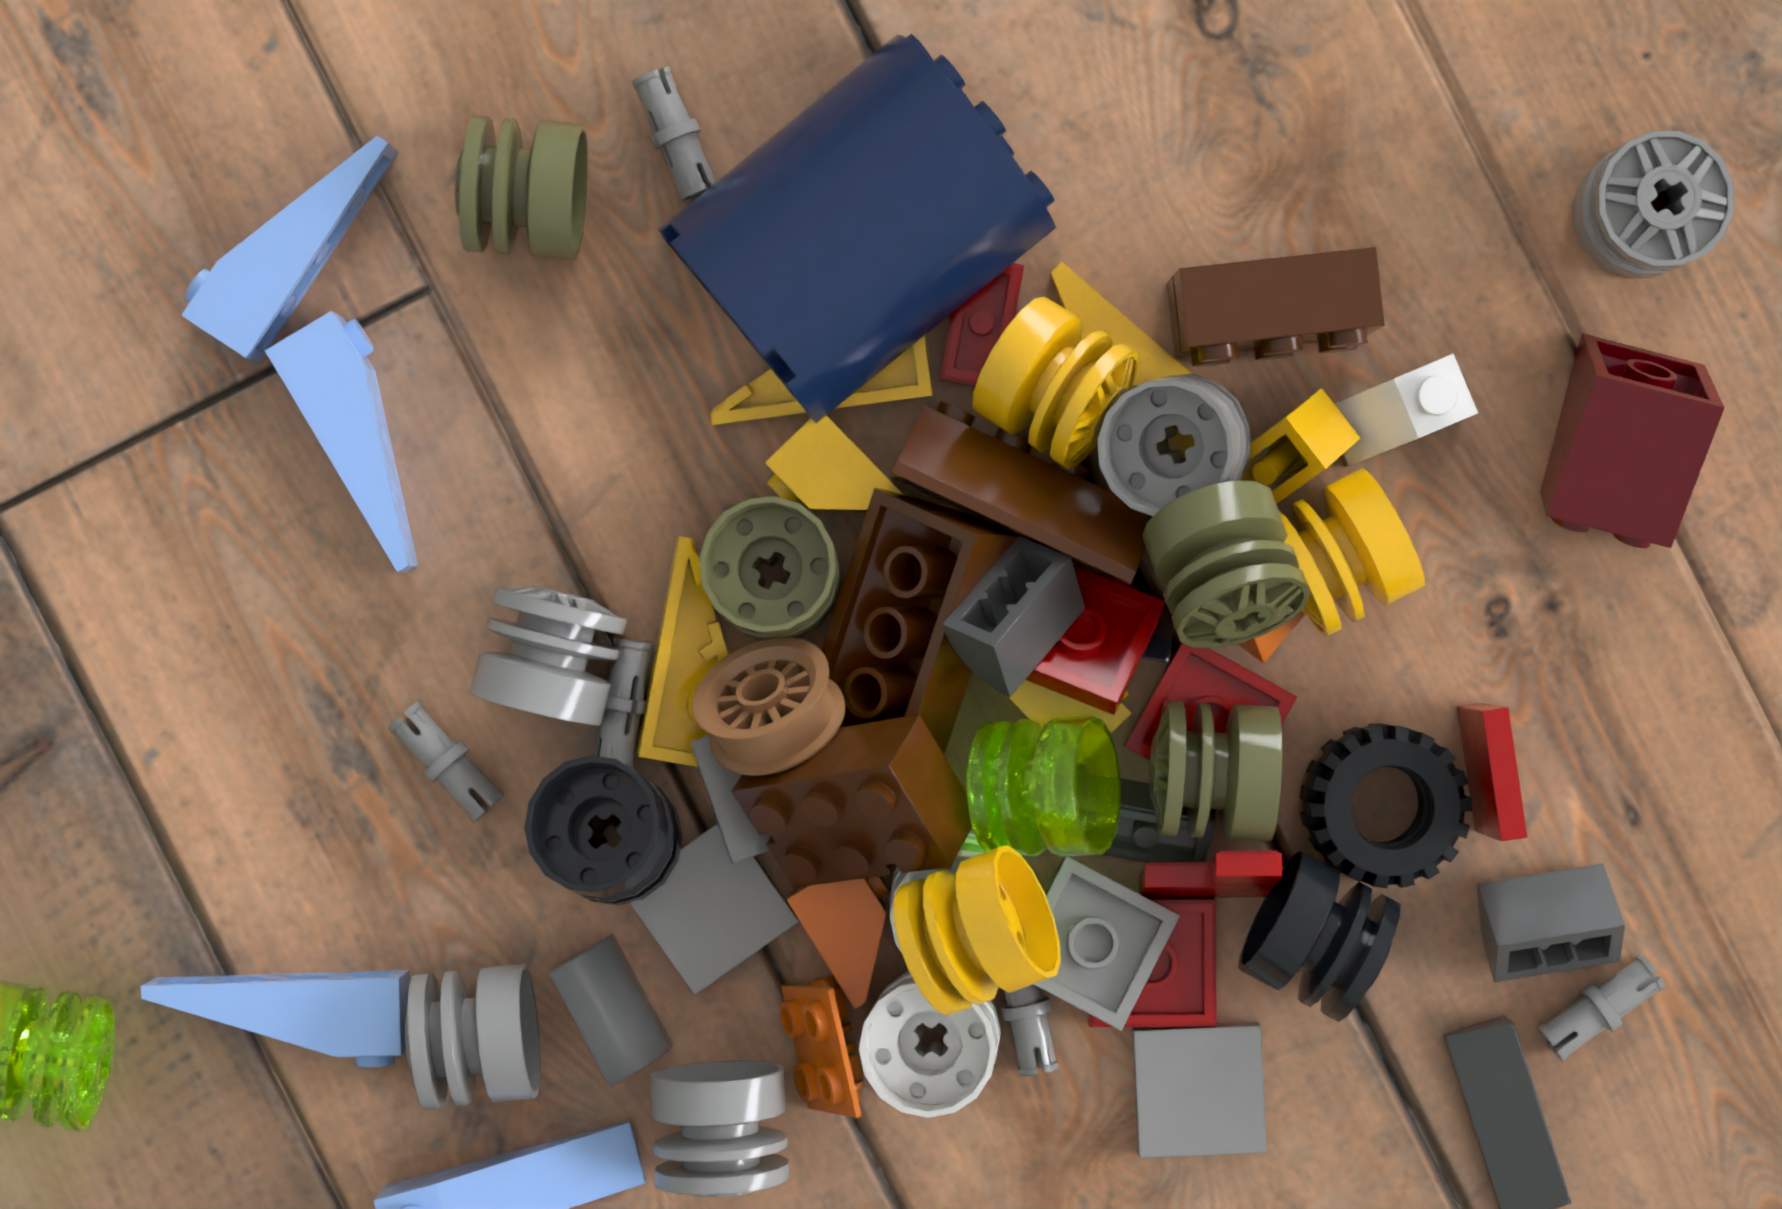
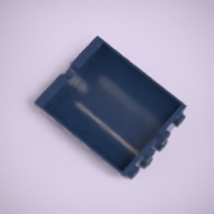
(862, 223)

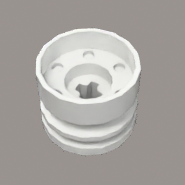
(920, 1077)

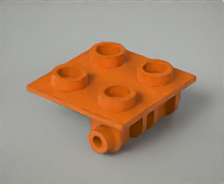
(824, 1072)

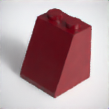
(1629, 442)

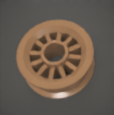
(769, 706)

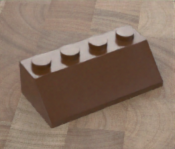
(1020, 492)
(900, 587)

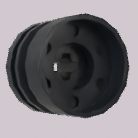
(568, 826)
(1332, 942)

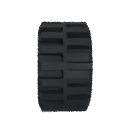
(1438, 813)

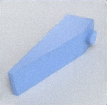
(269, 272)
(342, 402)
(323, 1012)
(536, 1177)

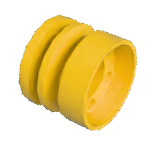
(1053, 381)
(1352, 548)
(976, 930)

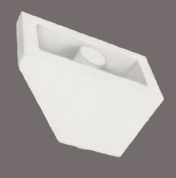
(1406, 408)

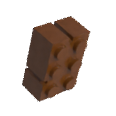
(1275, 306)
(861, 806)

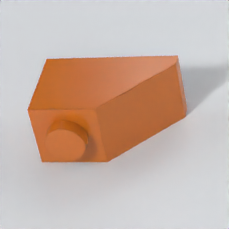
(845, 927)

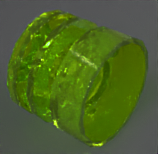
(1045, 786)
(55, 1056)

